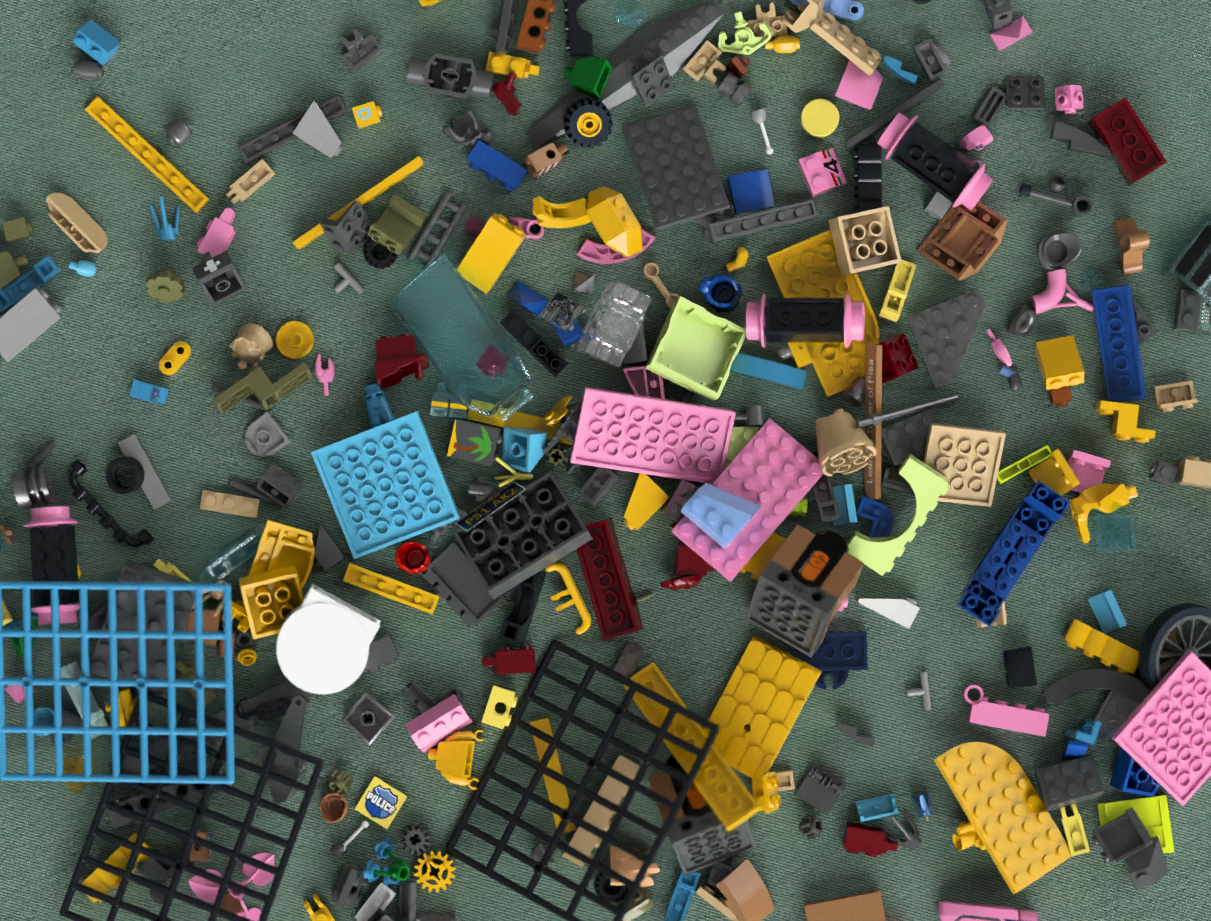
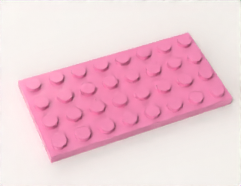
(652, 436)
(768, 472)

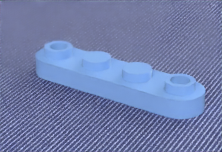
(838, 8)

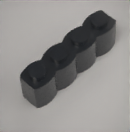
(868, 177)

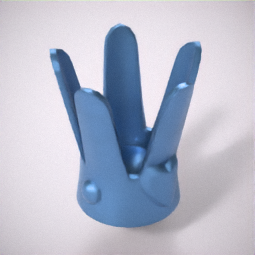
(925, 808)

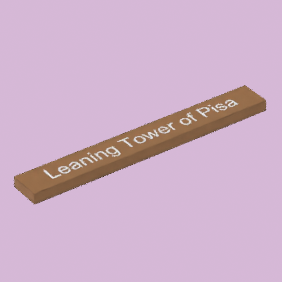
(873, 405)

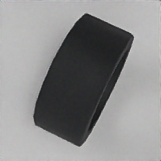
(112, 480)

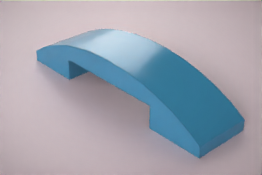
(36, 277)
(769, 370)
(682, 896)

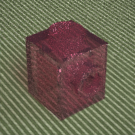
(492, 362)

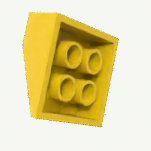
(270, 599)

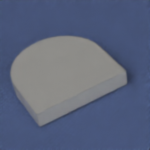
(265, 436)

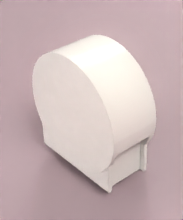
(325, 643)

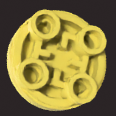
(820, 118)

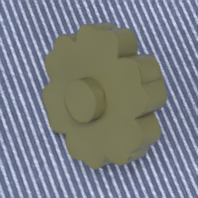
(165, 286)

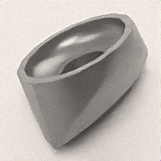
(1023, 321)

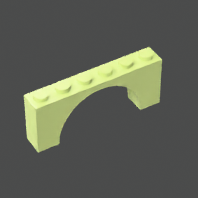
(881, 551)

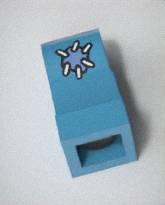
(148, 392)

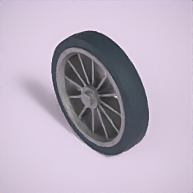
(1159, 630)

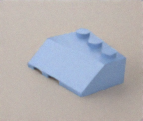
(719, 513)

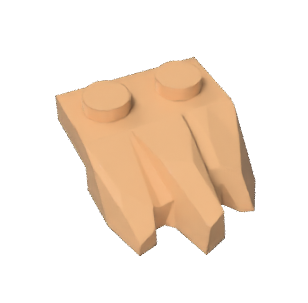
(629, 866)

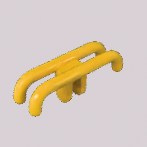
(575, 594)

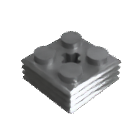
(355, 718)

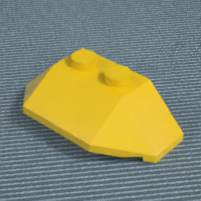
(614, 221)

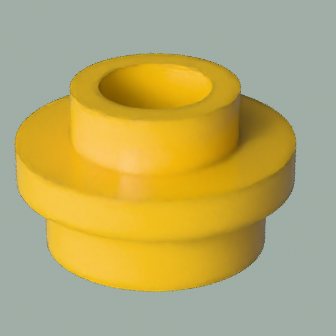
(247, 656)

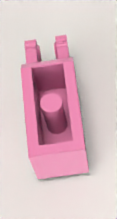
(219, 234)

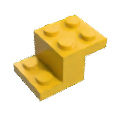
(1124, 421)

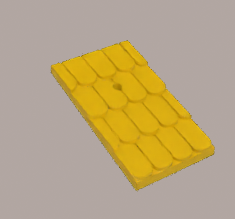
(768, 696)

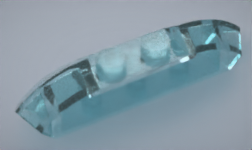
(233, 554)

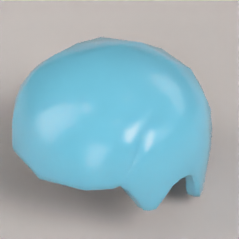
(43, 716)

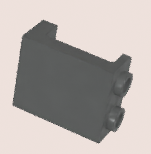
(1121, 837)

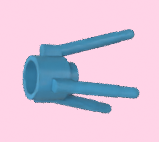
(166, 231)

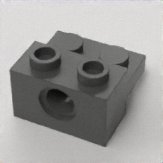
(350, 877)

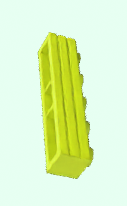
(1024, 464)

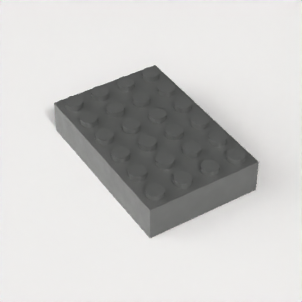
(523, 536)
(154, 621)

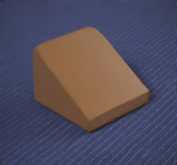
(231, 904)

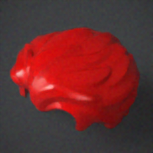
(412, 557)

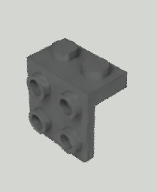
(349, 230)

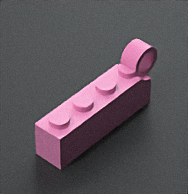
(1004, 716)

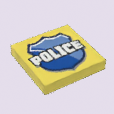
(381, 802)

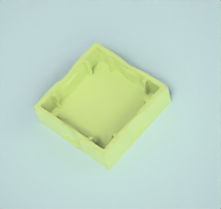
(696, 349)

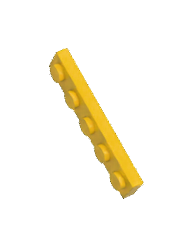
(391, 588)

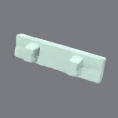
(96, 714)

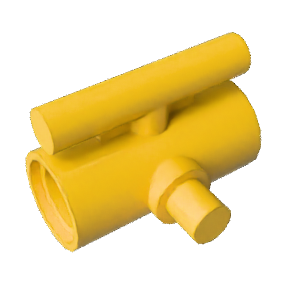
(126, 705)
(966, 837)

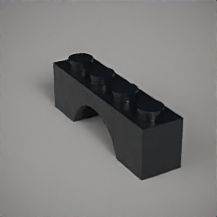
(579, 40)
(518, 623)

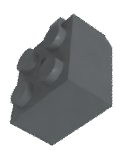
(219, 277)

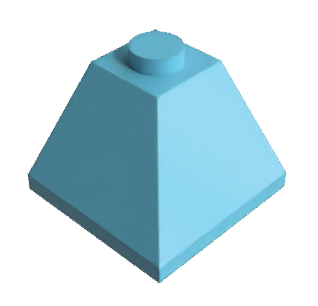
(523, 447)

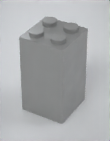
(26, 322)

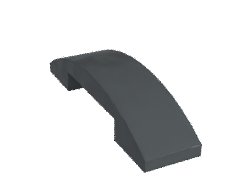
(825, 496)

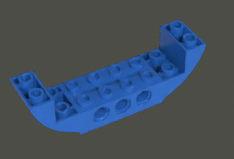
(1011, 552)

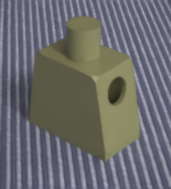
(10, 268)

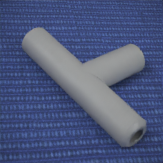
(347, 279)
(923, 690)

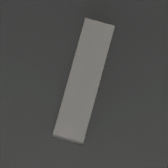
(152, 484)

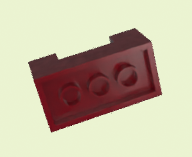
(1127, 141)

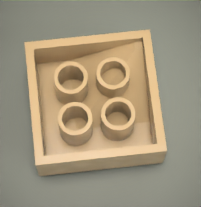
(864, 241)

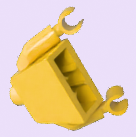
(455, 757)

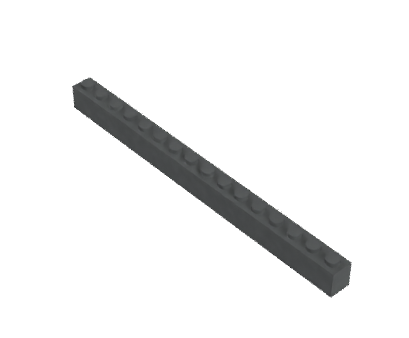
(379, 652)

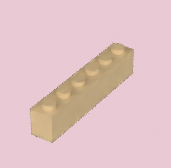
(599, 815)

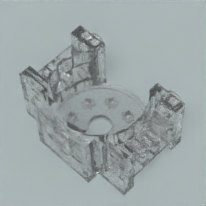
(613, 324)

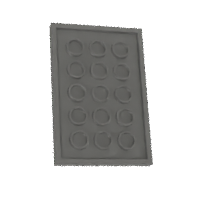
(676, 167)

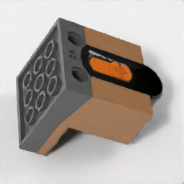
(804, 588)
(696, 830)

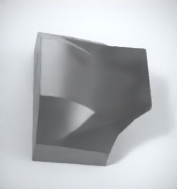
(932, 59)

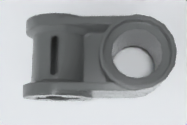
(68, 719)

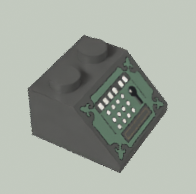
(1192, 313)

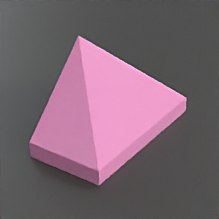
(1010, 34)

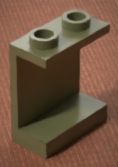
(397, 225)

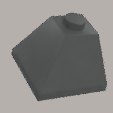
(1147, 865)

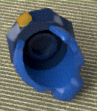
(721, 292)

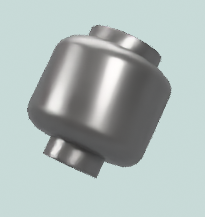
(178, 132)

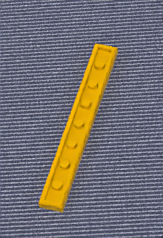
(147, 154)
(363, 199)

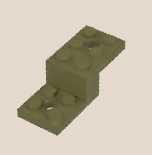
(262, 388)

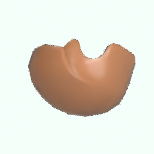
(333, 807)

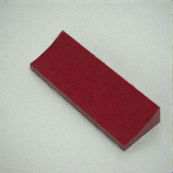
(609, 582)

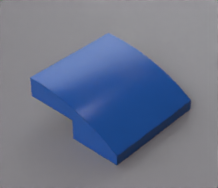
(751, 191)

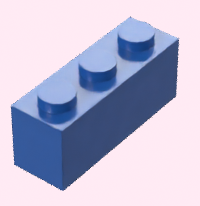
(496, 166)

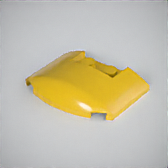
(284, 547)

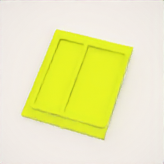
(1152, 813)

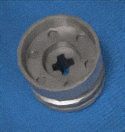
(29, 488)

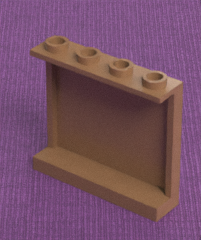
(855, 907)

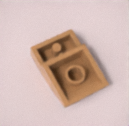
(746, 893)

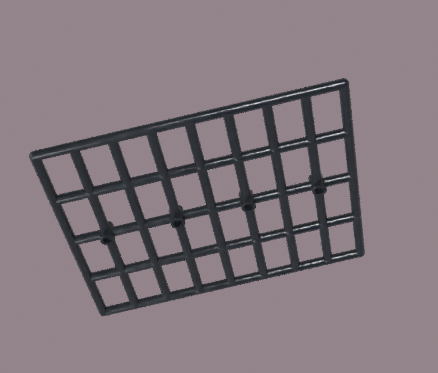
(593, 763)
(199, 811)

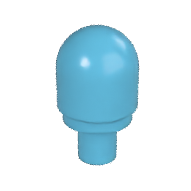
(83, 268)

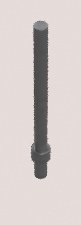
(875, 419)

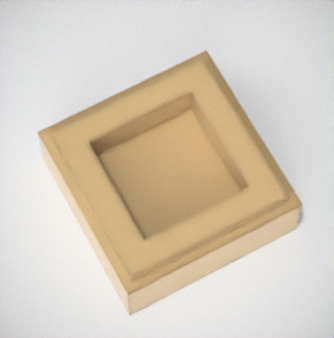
(786, 780)

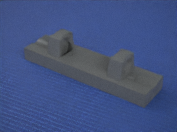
(505, 32)

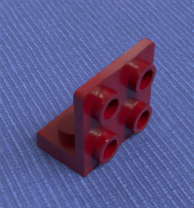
(897, 358)

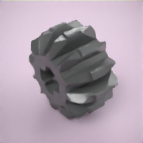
(418, 845)

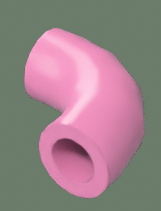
(1052, 294)

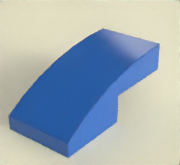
(1074, 750)

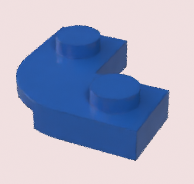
(879, 514)

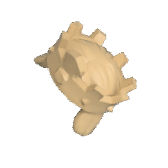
(251, 345)

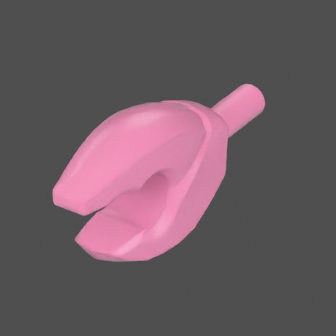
(999, 349)
(325, 376)

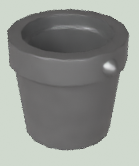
(855, 392)

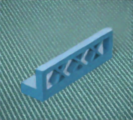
(1087, 733)

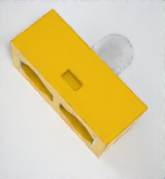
(798, 352)

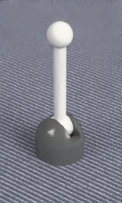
(339, 849)

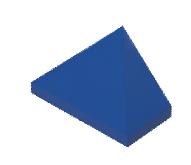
(527, 298)

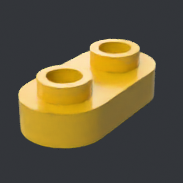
(176, 359)

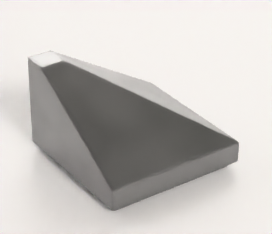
(583, 283)

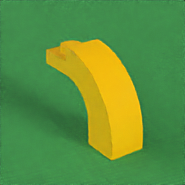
(560, 215)

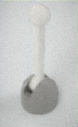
(759, 117)

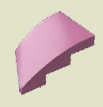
(859, 86)

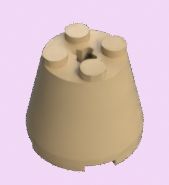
(842, 444)

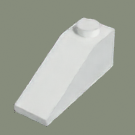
(897, 610)

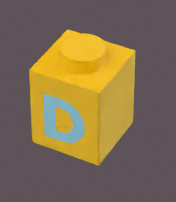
(367, 114)

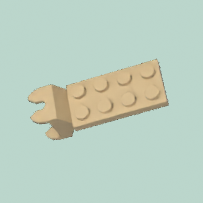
(834, 33)

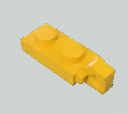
(503, 64)

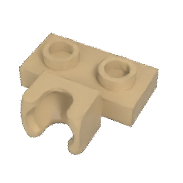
(774, 22)
(704, 63)

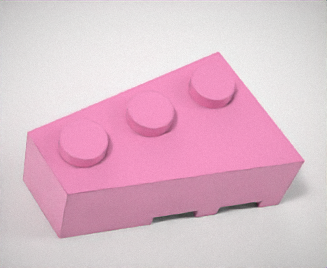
(644, 382)

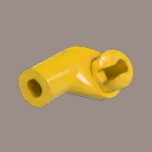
(740, 261)

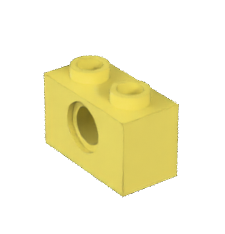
(497, 695)

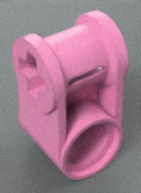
(526, 225)

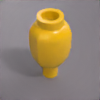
(784, 44)

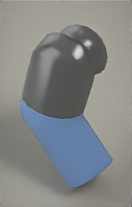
(1013, 376)

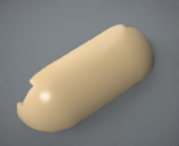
(76, 223)

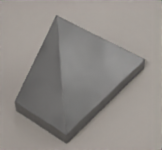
(629, 659)

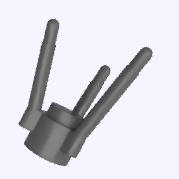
(910, 839)

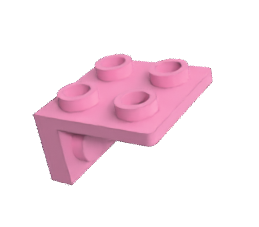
(1088, 469)

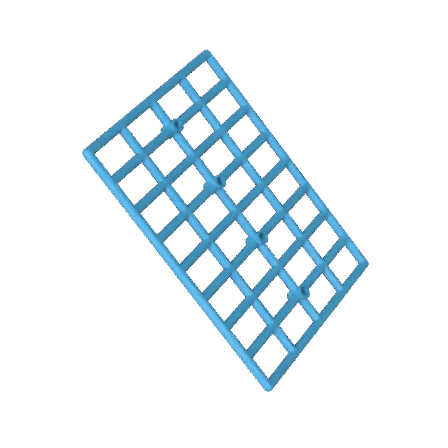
(140, 683)

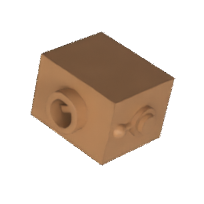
(203, 853)

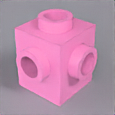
(1069, 98)

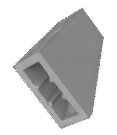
(318, 132)

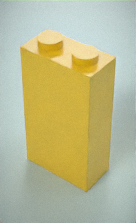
(491, 252)

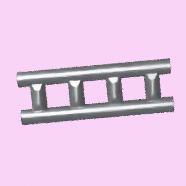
(436, 219)

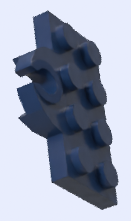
(837, 655)

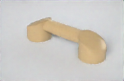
(651, 273)

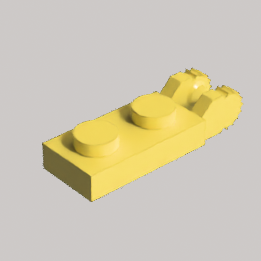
(1074, 831)

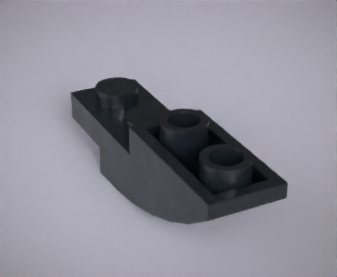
(533, 343)

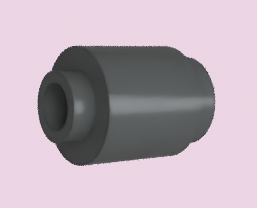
(89, 69)

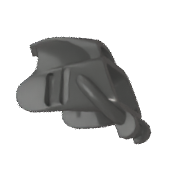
(462, 129)

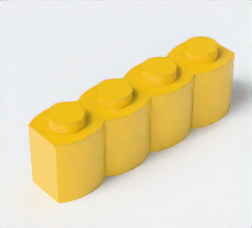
(1102, 646)
(103, 880)

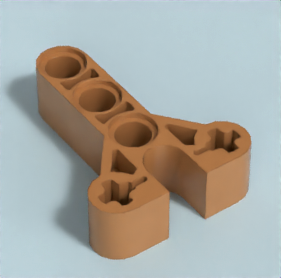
(1132, 245)

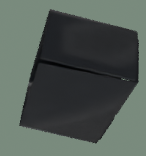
(1019, 667)

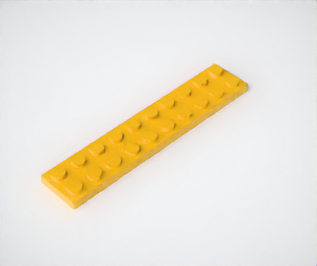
(715, 778)

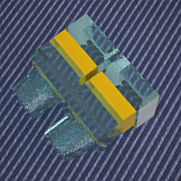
(440, 403)

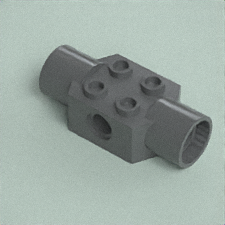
(450, 77)

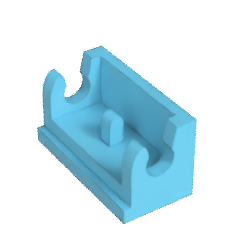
(876, 807)

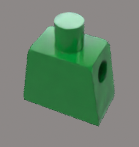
(589, 76)

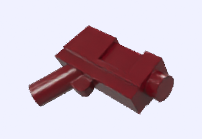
(504, 93)

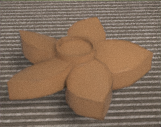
(6, 533)

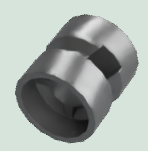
(734, 89)

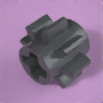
(810, 826)

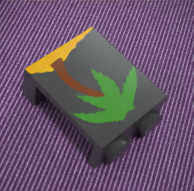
(474, 442)

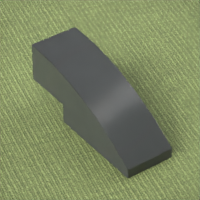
(1078, 140)

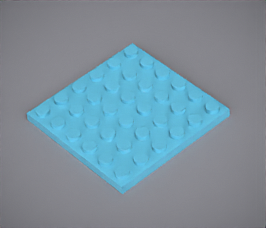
(385, 484)

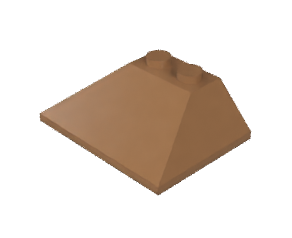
(964, 240)

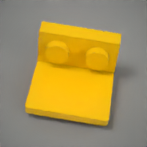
(1055, 473)
(766, 792)

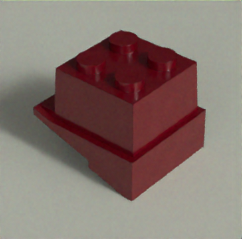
(398, 359)

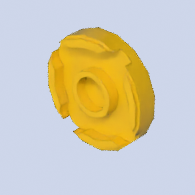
(294, 340)

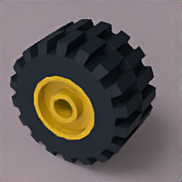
(588, 122)

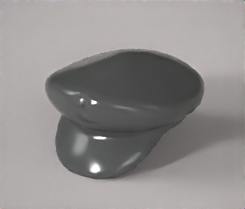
(1058, 250)

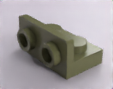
(639, 905)

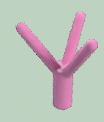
(1078, 301)

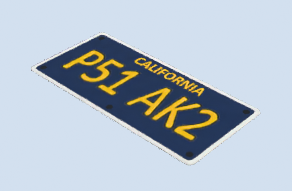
(490, 506)

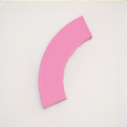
(604, 254)

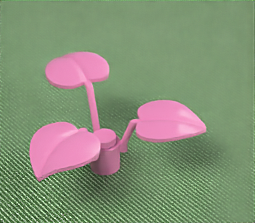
(208, 890)

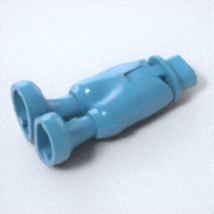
(377, 406)

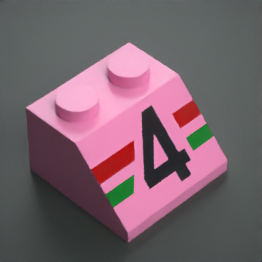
(821, 172)

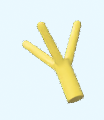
(510, 478)

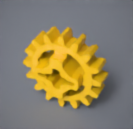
(439, 879)

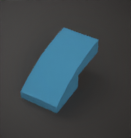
(894, 67)

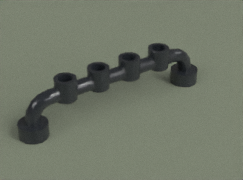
(95, 507)

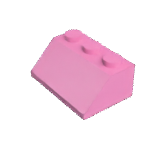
(438, 723)

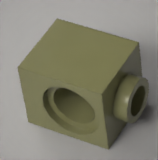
(18, 229)

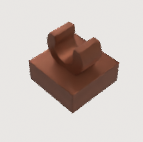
(738, 67)

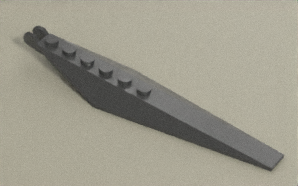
(672, 38)

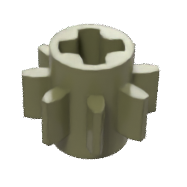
(561, 452)
(340, 781)

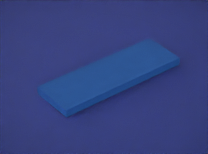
(1119, 343)

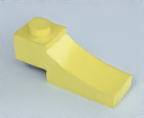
(897, 290)

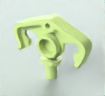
(745, 40)

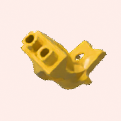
(1101, 497)

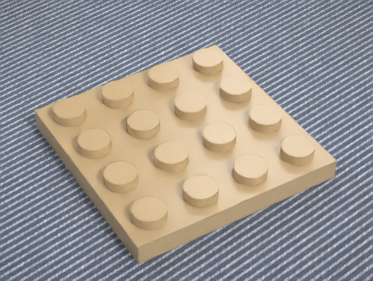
(967, 459)

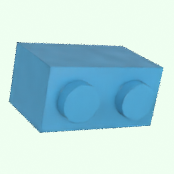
(96, 42)

